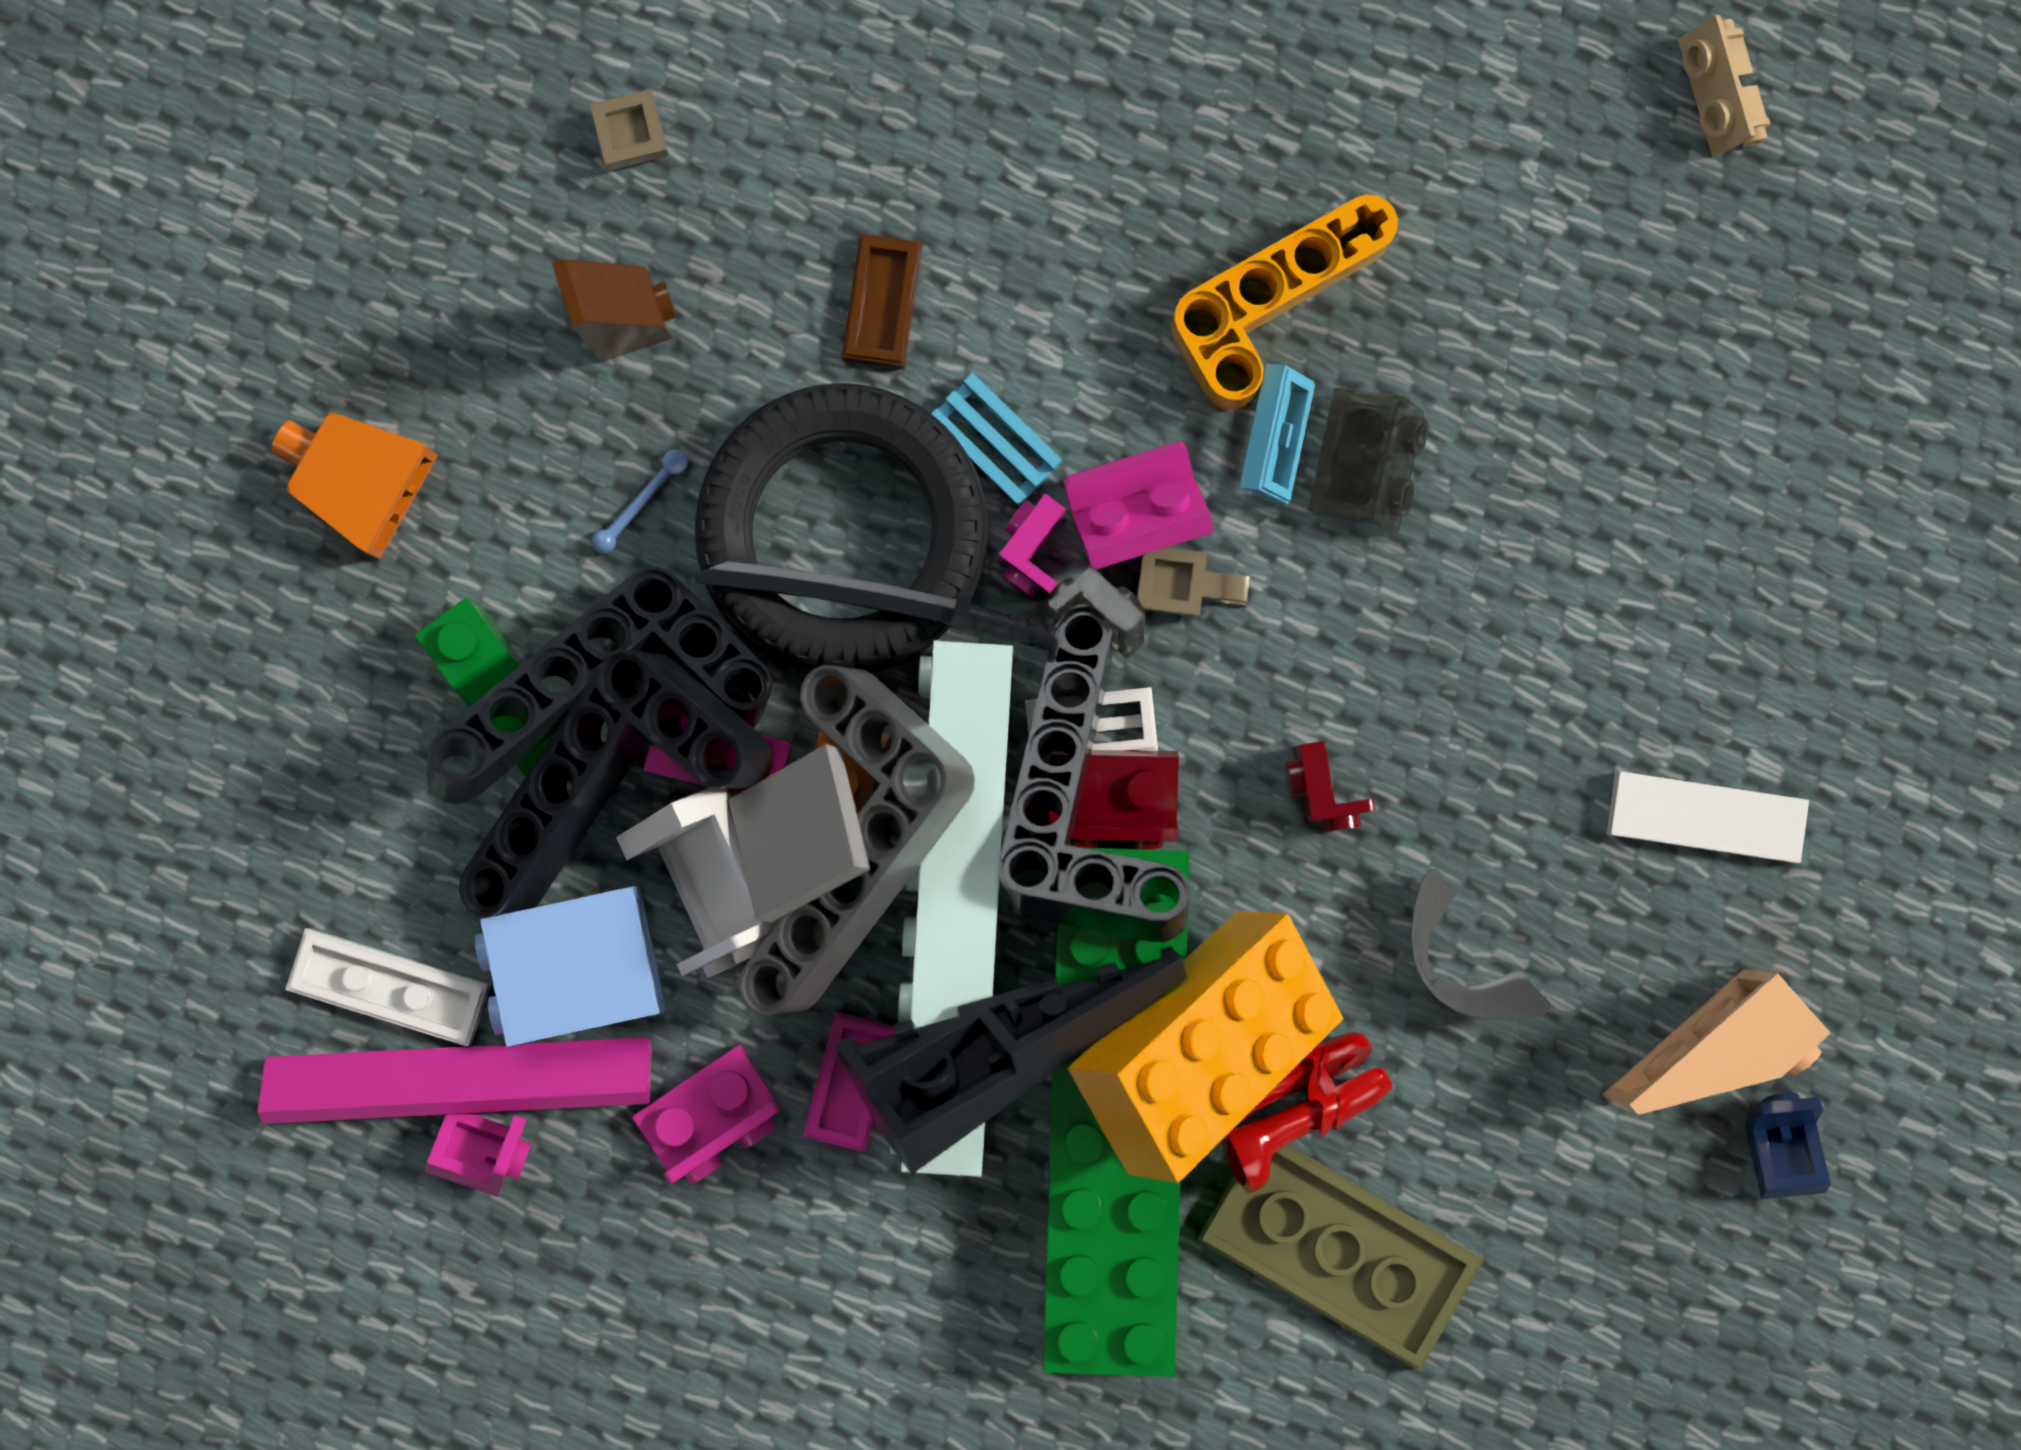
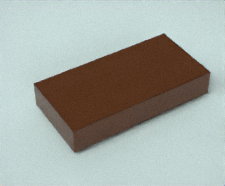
(882, 301)

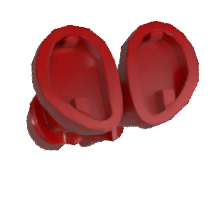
(1324, 1109)

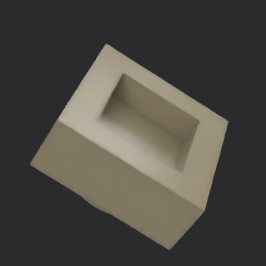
(629, 130)

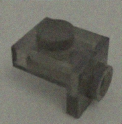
(1116, 605)

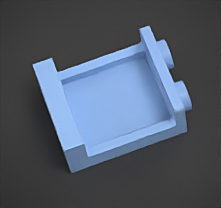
(570, 966)

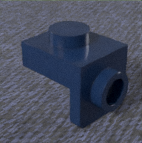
(1787, 1146)

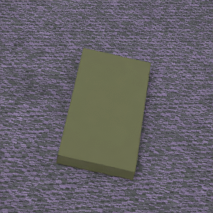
(1344, 1254)

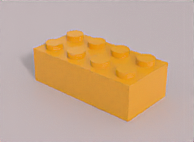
(1208, 1046)

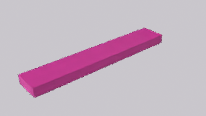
(455, 1080)

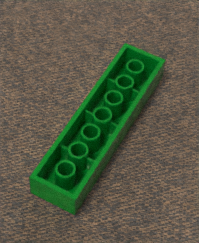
(1107, 1231)

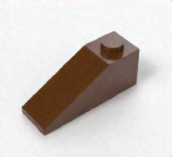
(614, 306)

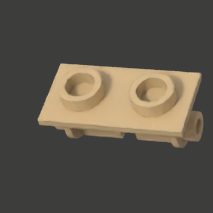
(1715, 61)

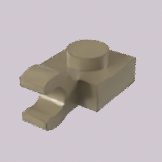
(1177, 582)

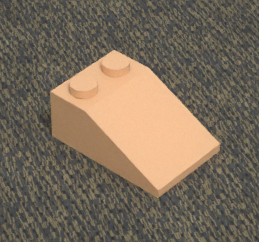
(1737, 1039)

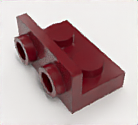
(1126, 798)

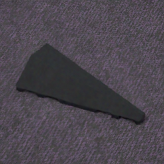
(955, 1074)

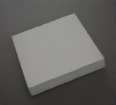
(798, 834)

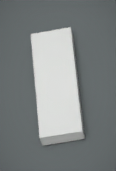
(1707, 817)
(388, 987)

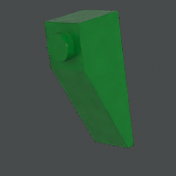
(474, 660)

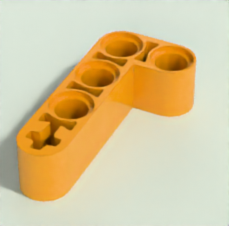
(1288, 288)

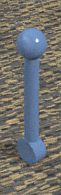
(674, 464)

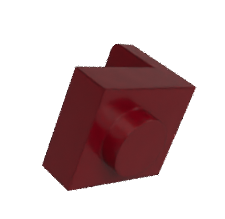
(1311, 779)

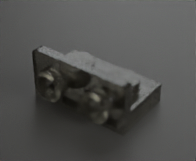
(1368, 458)

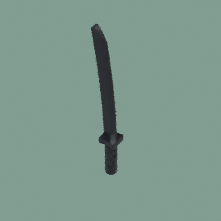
(957, 612)

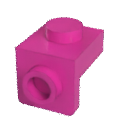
(1029, 531)
(478, 1152)

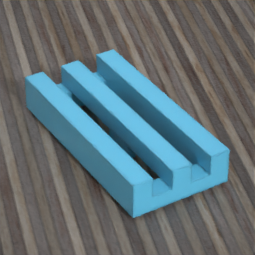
(957, 402)
(1277, 433)

